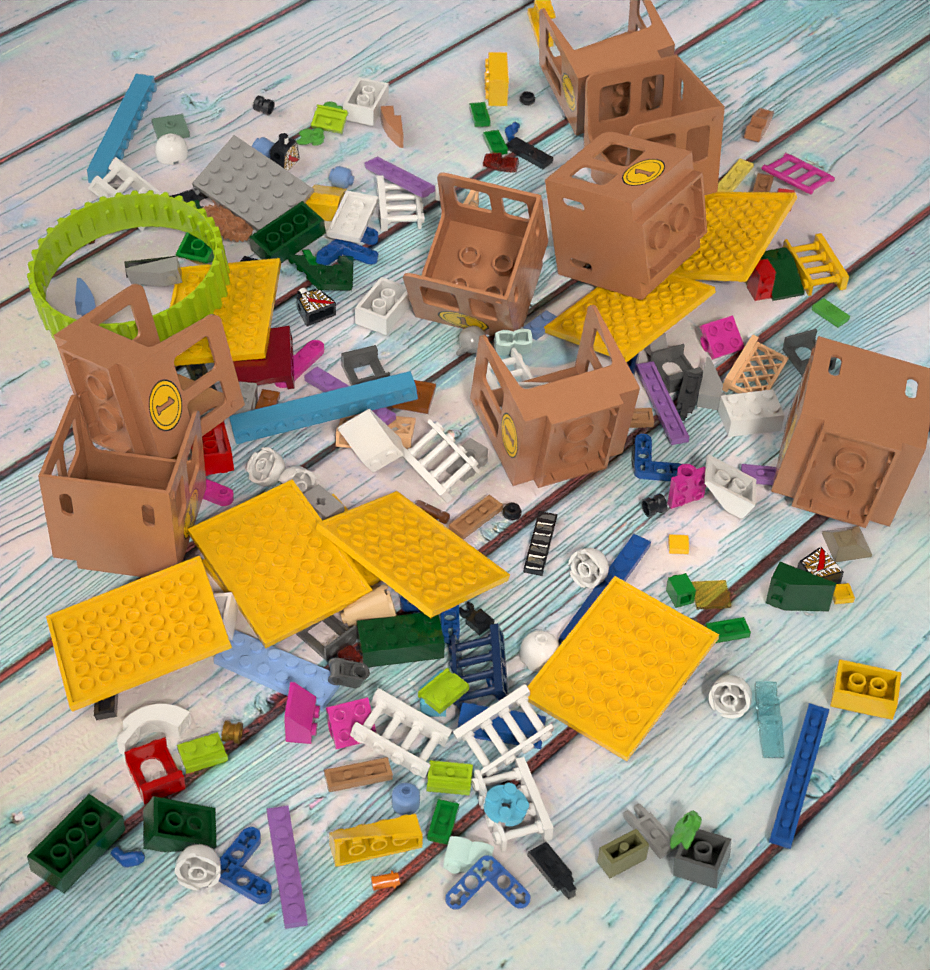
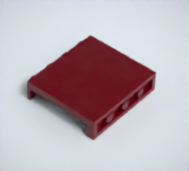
(277, 365)

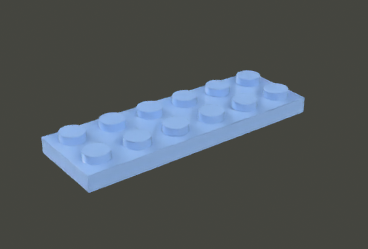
(275, 668)

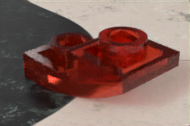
(496, 162)

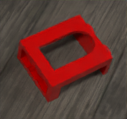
(159, 787)

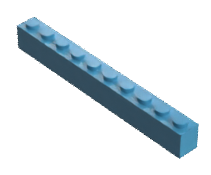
(122, 125)
(323, 407)

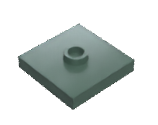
(170, 124)

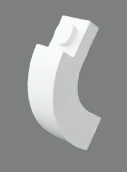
(152, 719)

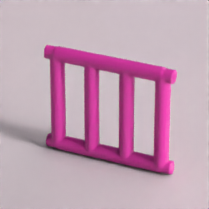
(812, 170)

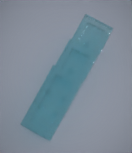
(769, 720)

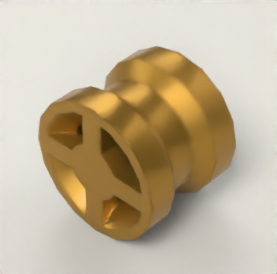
(232, 731)

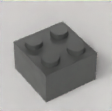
(704, 859)

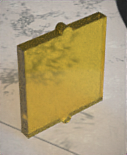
(712, 594)

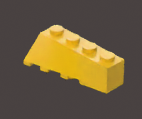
(375, 839)

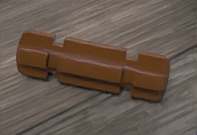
(436, 513)

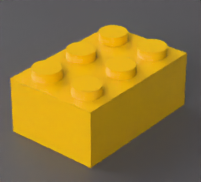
(496, 79)
(866, 689)

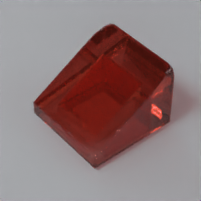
(350, 654)

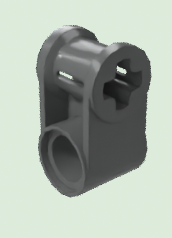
(345, 673)

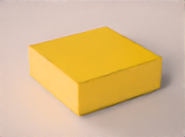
(678, 544)
(843, 594)

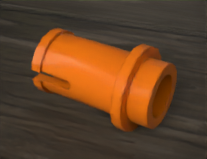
(385, 881)

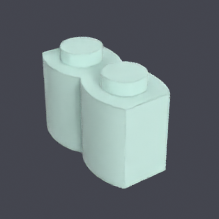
(519, 339)
(463, 854)

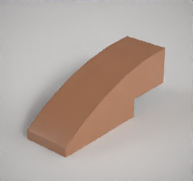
(759, 124)
(392, 125)

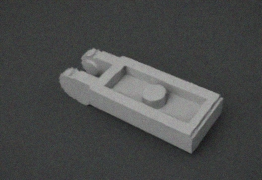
(651, 830)

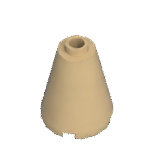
(370, 606)

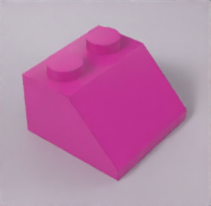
(300, 715)

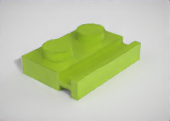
(329, 119)
(443, 690)
(202, 752)
(449, 777)

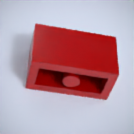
(761, 280)

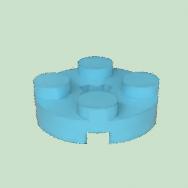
(506, 794)

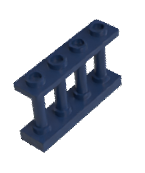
(496, 656)

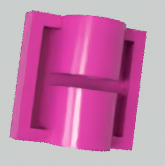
(721, 337)
(687, 485)
(343, 717)

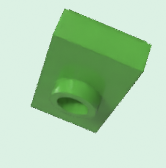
(830, 312)

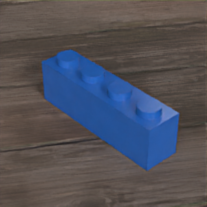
(471, 710)

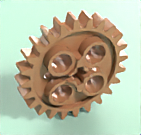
(229, 224)

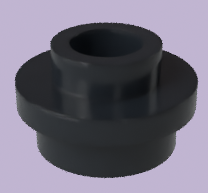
(527, 98)
(512, 511)

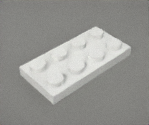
(352, 216)

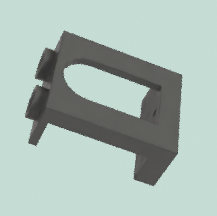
(805, 339)
(675, 355)
(360, 358)
(346, 638)

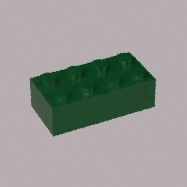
(288, 233)
(400, 639)
(76, 843)

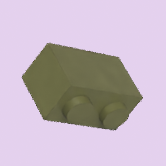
(623, 853)

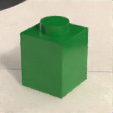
(680, 590)

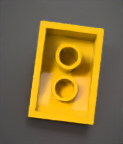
(326, 200)

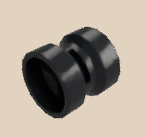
(263, 105)
(654, 505)

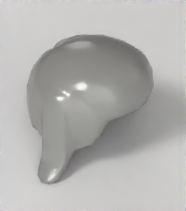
(469, 340)

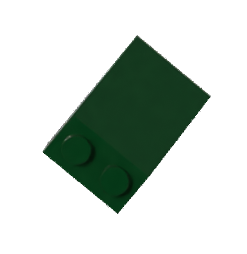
(787, 279)
(799, 590)
(177, 825)

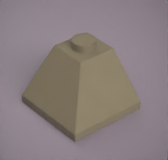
(846, 544)

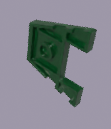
(327, 277)

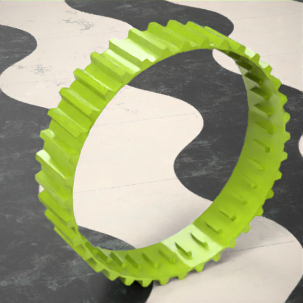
(123, 213)

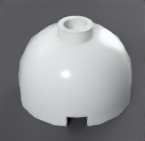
(171, 149)
(265, 467)
(301, 476)
(588, 567)
(537, 649)
(730, 696)
(198, 867)

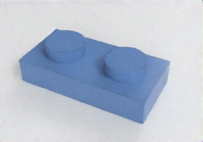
(537, 324)

